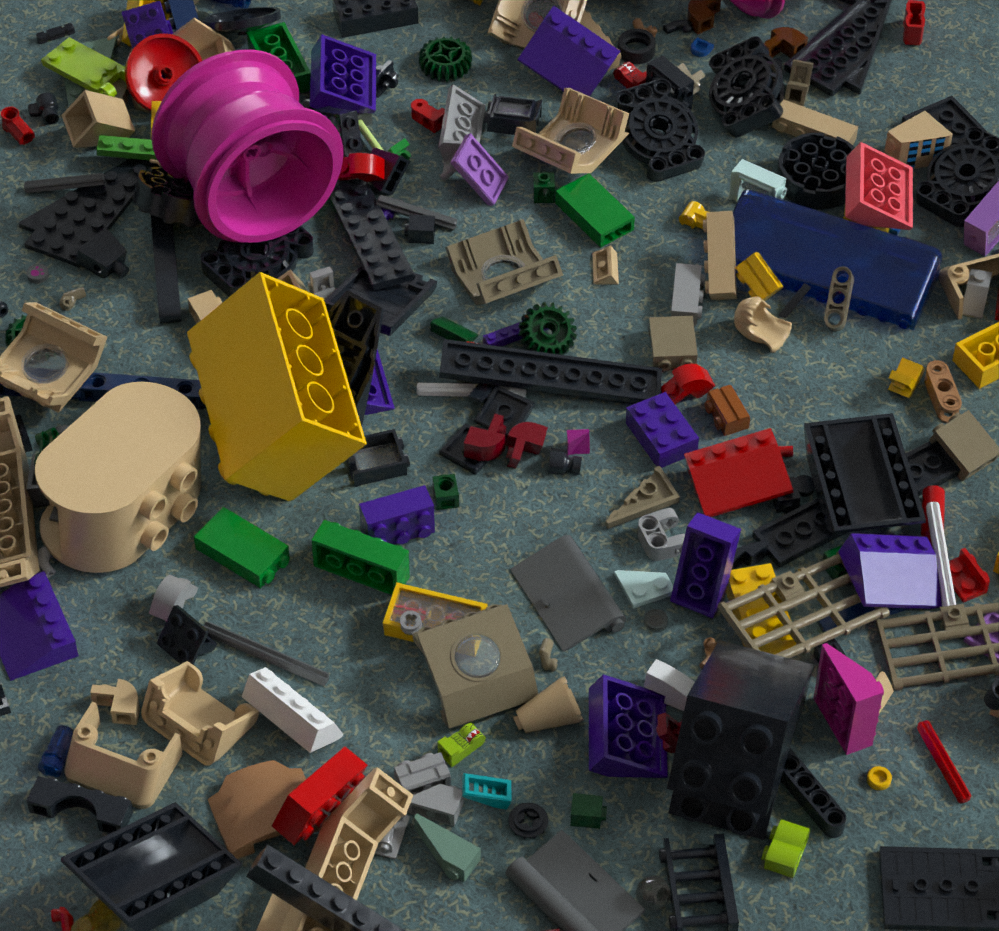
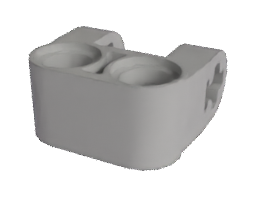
(653, 537)

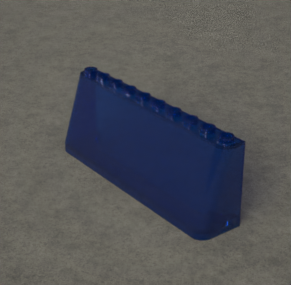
(807, 245)

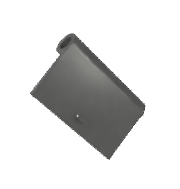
(575, 593)
(561, 887)

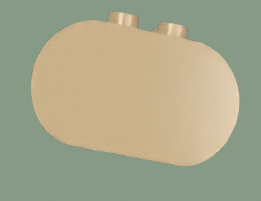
(121, 477)

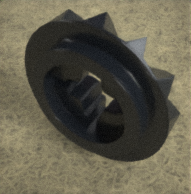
(532, 811)

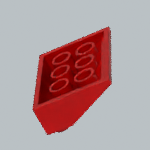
(738, 473)

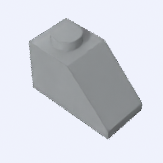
(976, 293)
(438, 804)

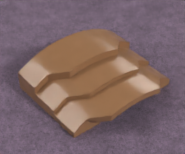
(251, 802)

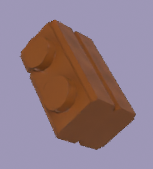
(727, 410)

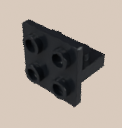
(184, 637)

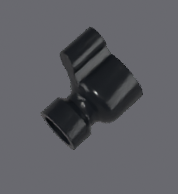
(46, 106)

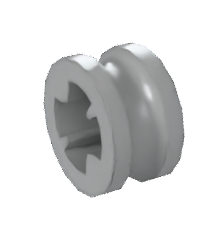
(413, 615)

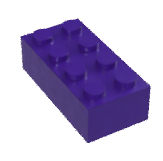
(705, 564)

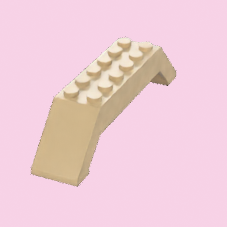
(17, 524)
(351, 838)

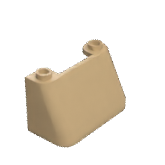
(205, 725)

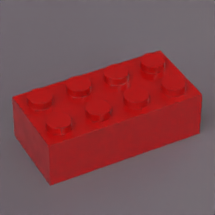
(319, 796)

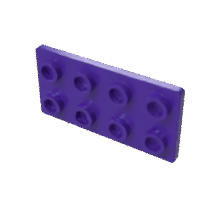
(146, 21)

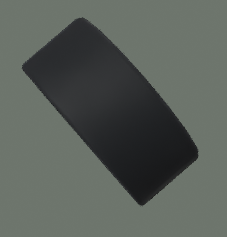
(636, 56)

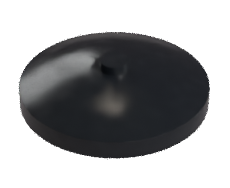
(242, 19)

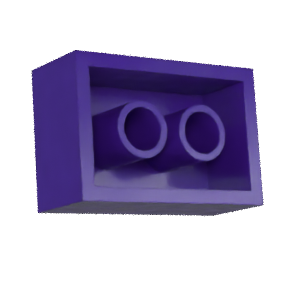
(661, 430)
(399, 516)

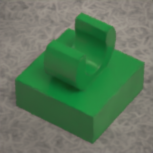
(399, 149)

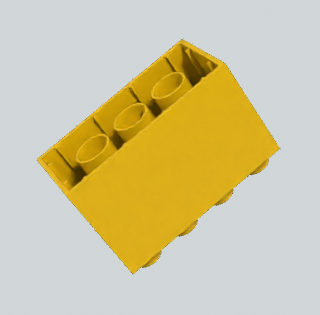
(274, 388)

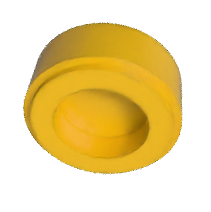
(879, 778)

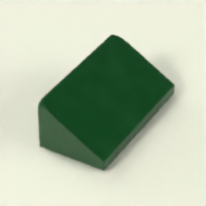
(452, 330)

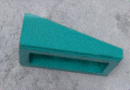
(495, 784)

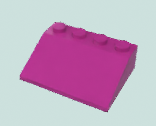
(847, 699)

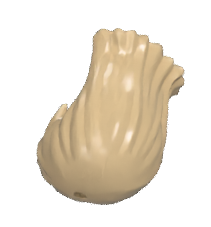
(760, 325)

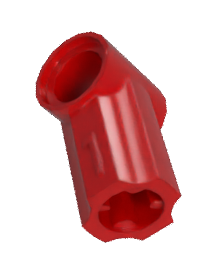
(16, 126)

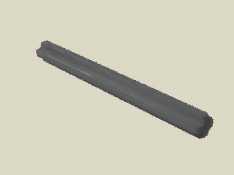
(267, 654)

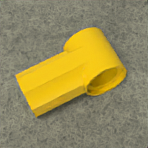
(693, 215)

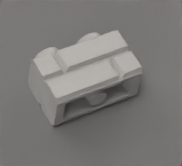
(422, 773)

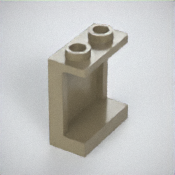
(672, 341)
(966, 443)

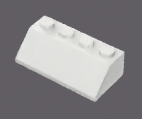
(290, 711)

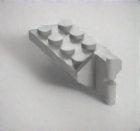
(461, 117)

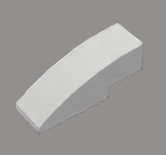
(668, 682)

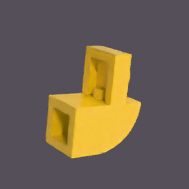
(906, 377)

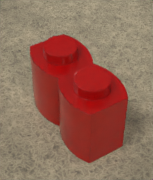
(914, 22)

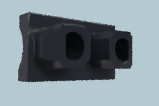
(385, 78)

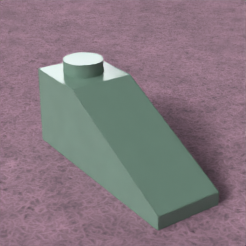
(451, 852)

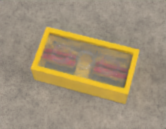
(430, 605)

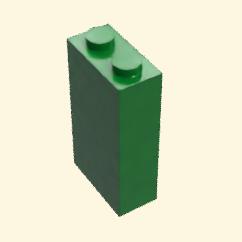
(594, 210)
(242, 547)

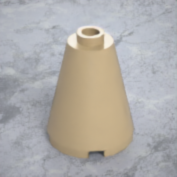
(549, 709)

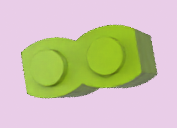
(786, 848)

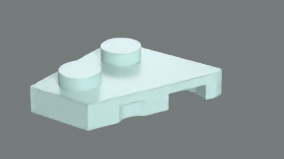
(644, 587)

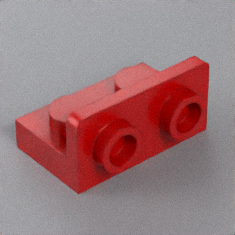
(968, 577)

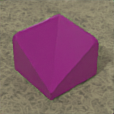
(578, 441)

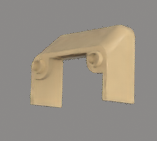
(204, 39)
(958, 274)
(116, 774)

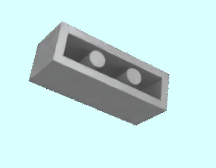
(687, 291)

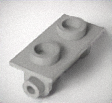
(392, 840)

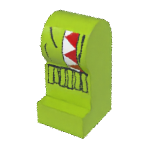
(460, 744)

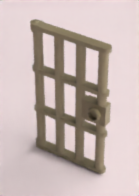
(792, 595)
(955, 626)

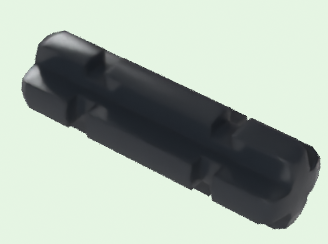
(55, 33)

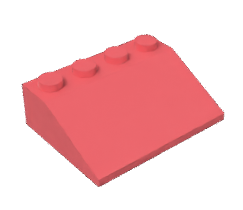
(878, 189)

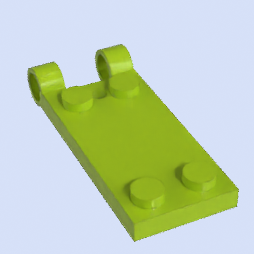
(85, 67)

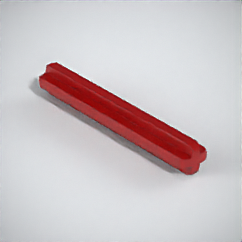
(944, 761)

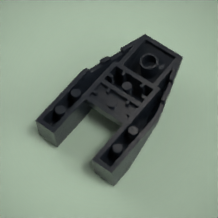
(357, 334)

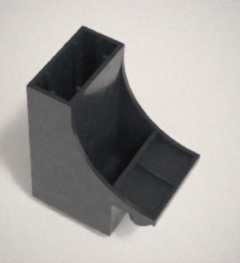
(737, 738)

